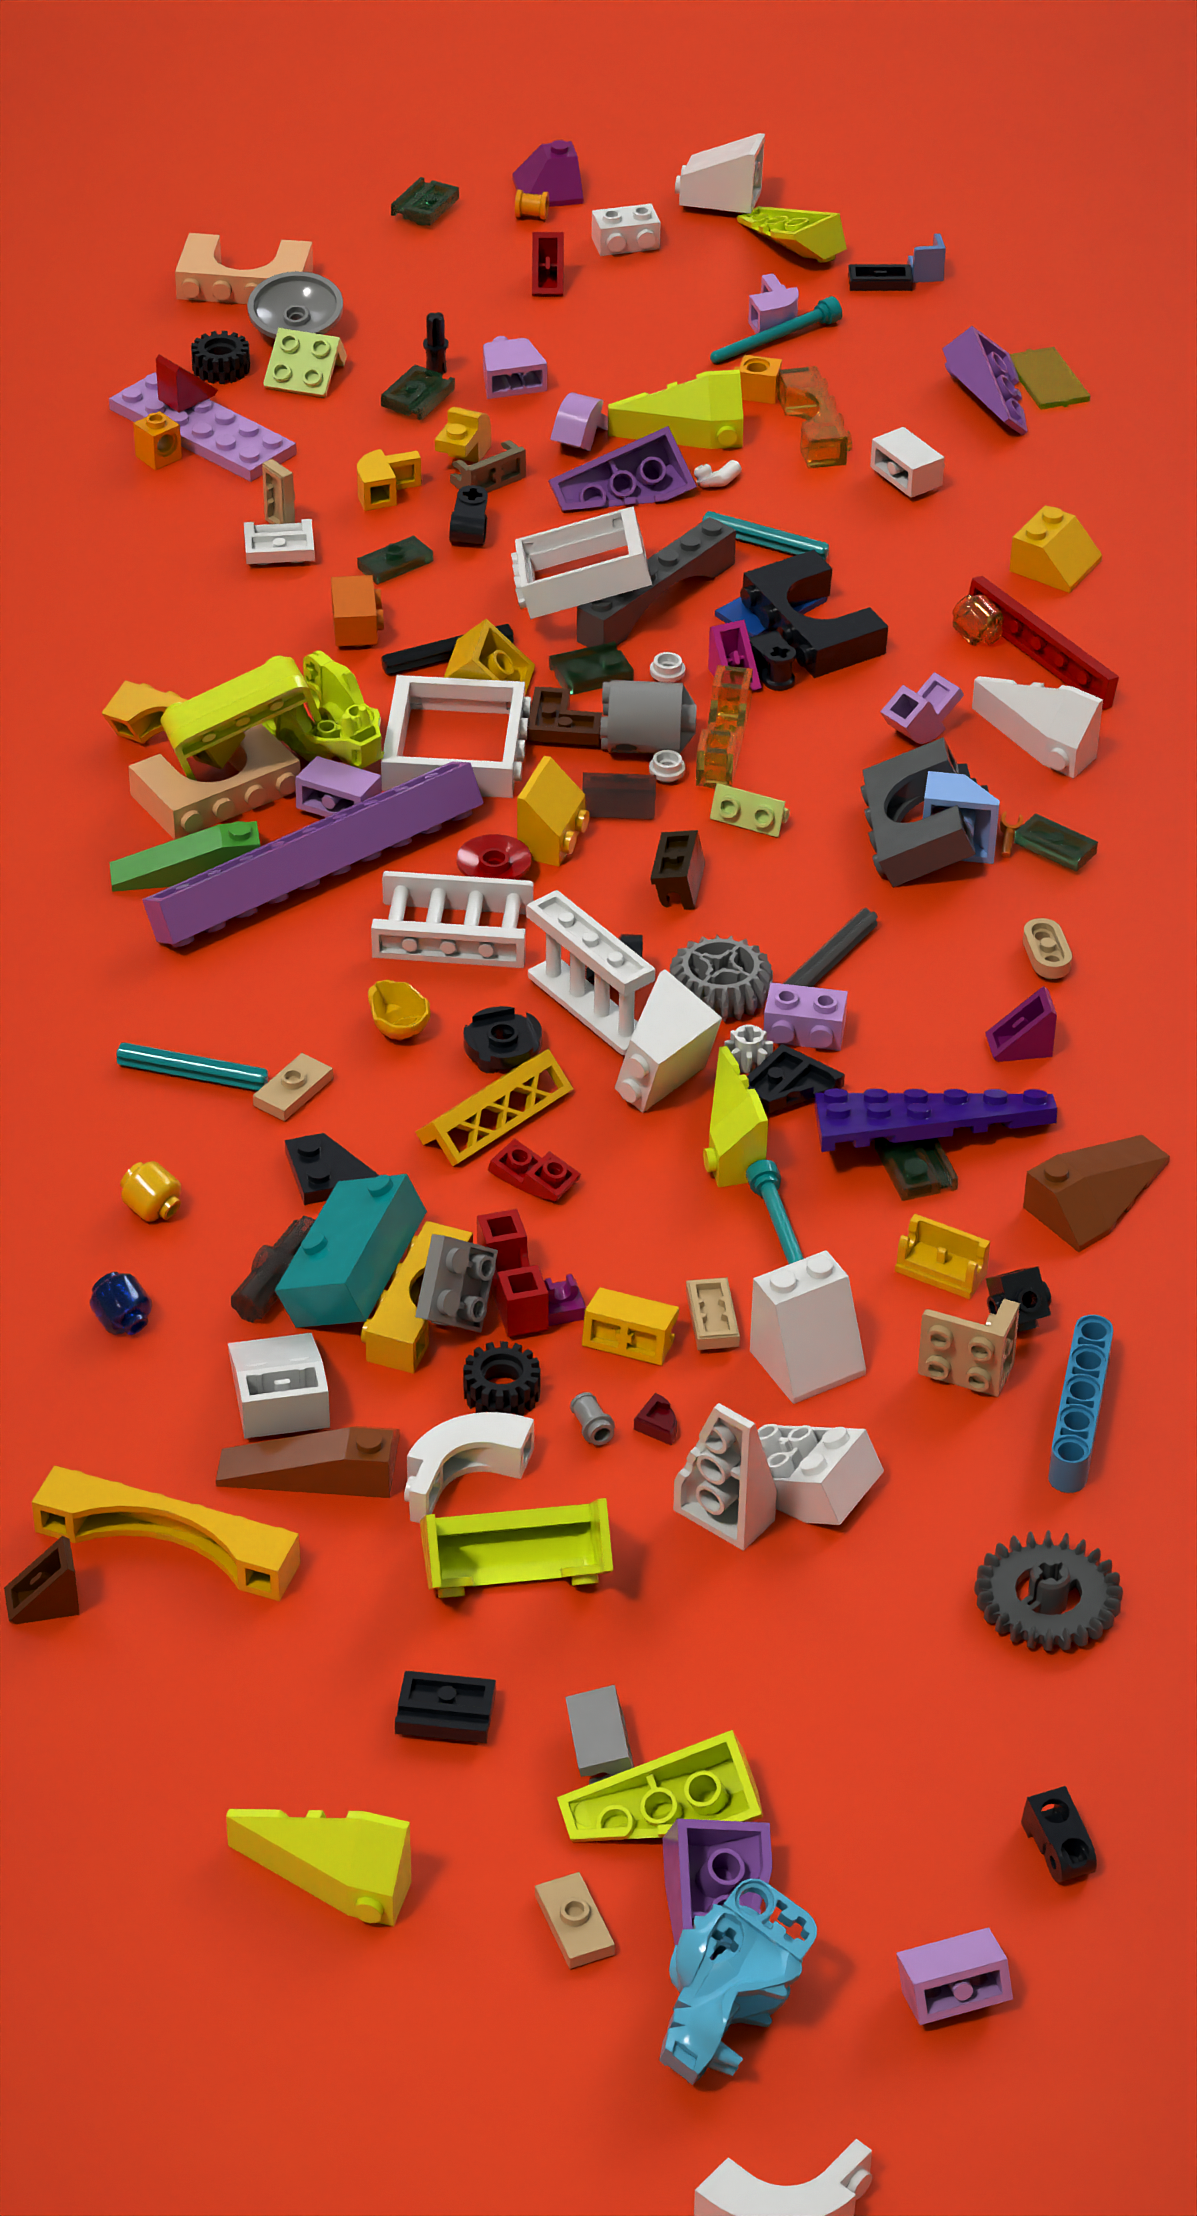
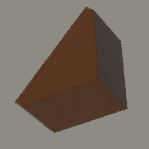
(45, 1587)

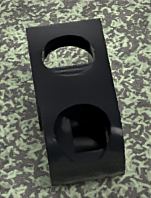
(1059, 1834)

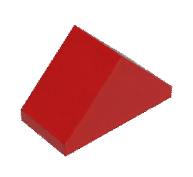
(547, 263)
(180, 387)

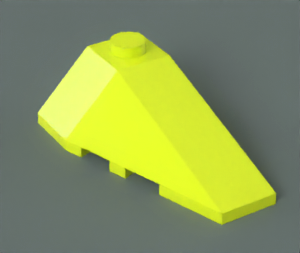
(801, 231)
(698, 412)
(736, 1125)
(644, 1802)
(347, 1862)

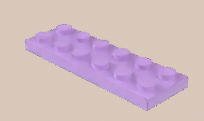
(209, 430)

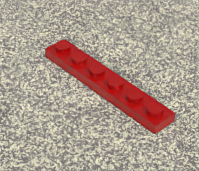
(1048, 645)

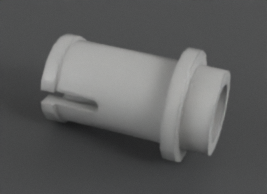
(596, 1426)

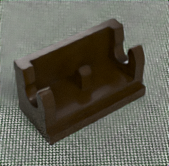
(678, 867)

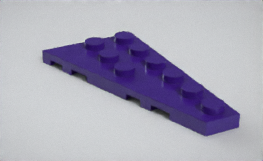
(923, 1114)

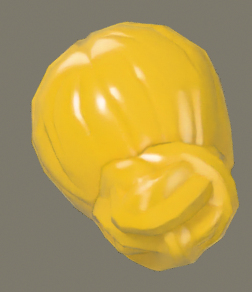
(398, 1009)

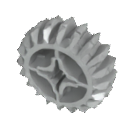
(724, 975)

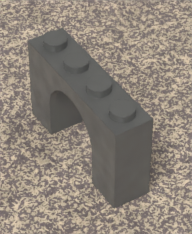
(918, 846)

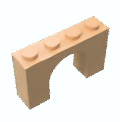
(203, 277)
(188, 805)

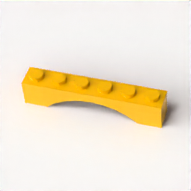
(87, 1507)

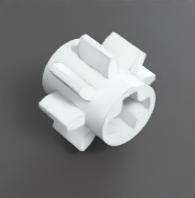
(749, 1047)

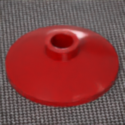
(494, 857)

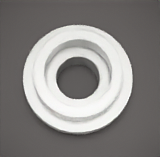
(667, 667)
(667, 766)

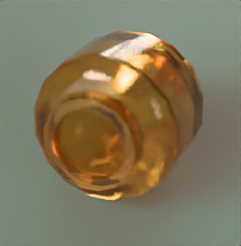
(978, 620)

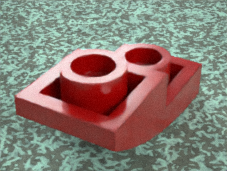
(538, 1176)

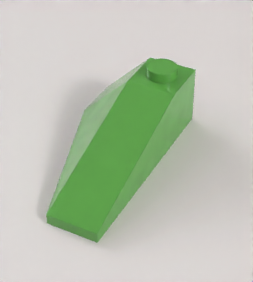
(184, 857)

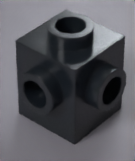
(1023, 1287)

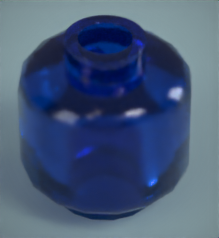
(120, 1303)

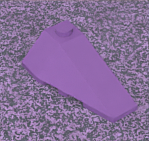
(988, 374)
(630, 475)
(707, 1863)

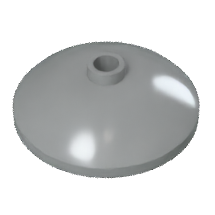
(295, 303)

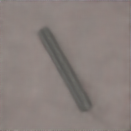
(834, 949)

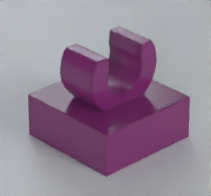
(564, 1301)

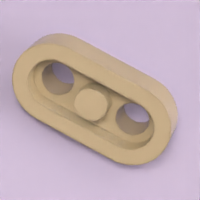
(1047, 948)

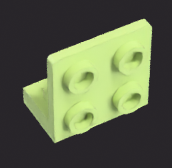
(303, 362)

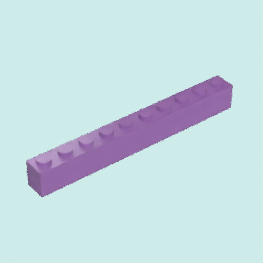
(311, 853)

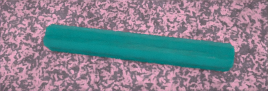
(771, 537)
(191, 1066)

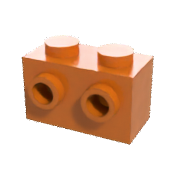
(356, 610)

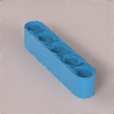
(1080, 1404)

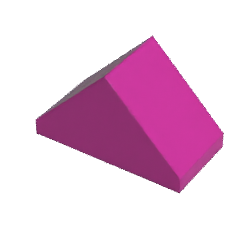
(731, 647)

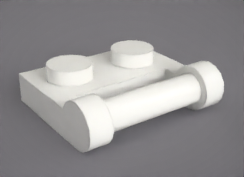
(279, 542)

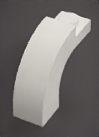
(463, 1446)
(832, 2193)

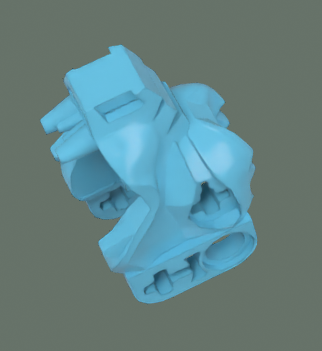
(738, 1986)

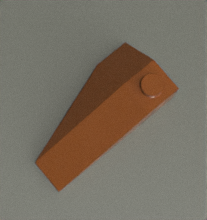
(1091, 1187)
(325, 1462)

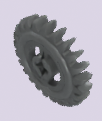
(1052, 1576)

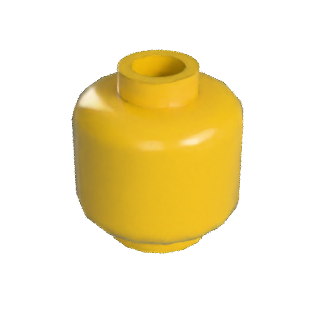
(151, 1191)

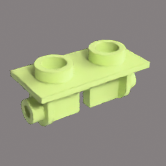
(748, 810)

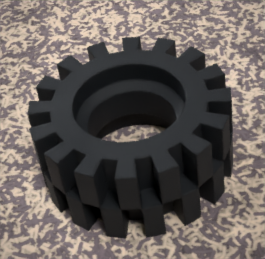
(220, 357)
(496, 1364)

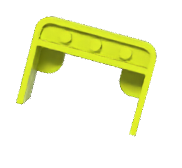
(236, 708)
(516, 1547)

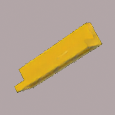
(485, 1099)

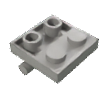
(456, 1283)

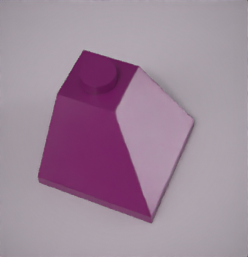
(552, 170)

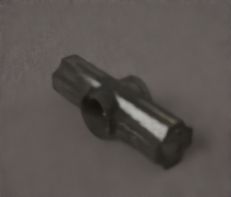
(257, 1291)

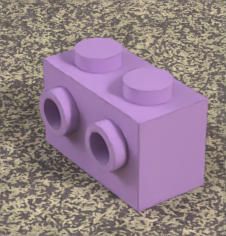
(332, 786)
(805, 1016)
(954, 1976)

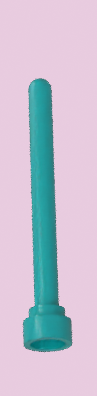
(825, 312)
(765, 1181)

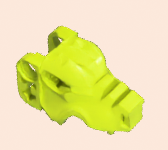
(347, 725)

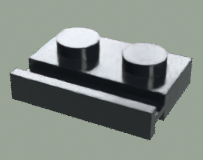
(445, 1706)

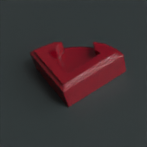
(657, 1420)

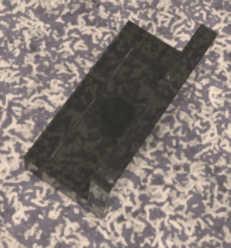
(620, 795)

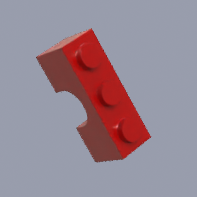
(515, 1284)

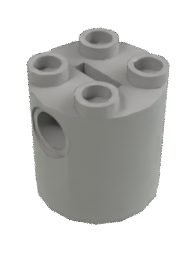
(646, 717)

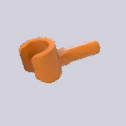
(1009, 833)

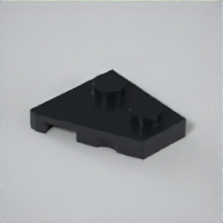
(791, 1078)
(320, 1164)

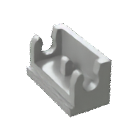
(599, 1733)

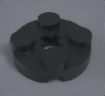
(520, 1044)

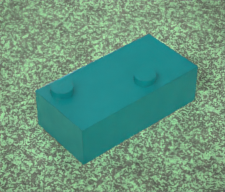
(351, 1251)

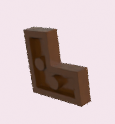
(554, 723)

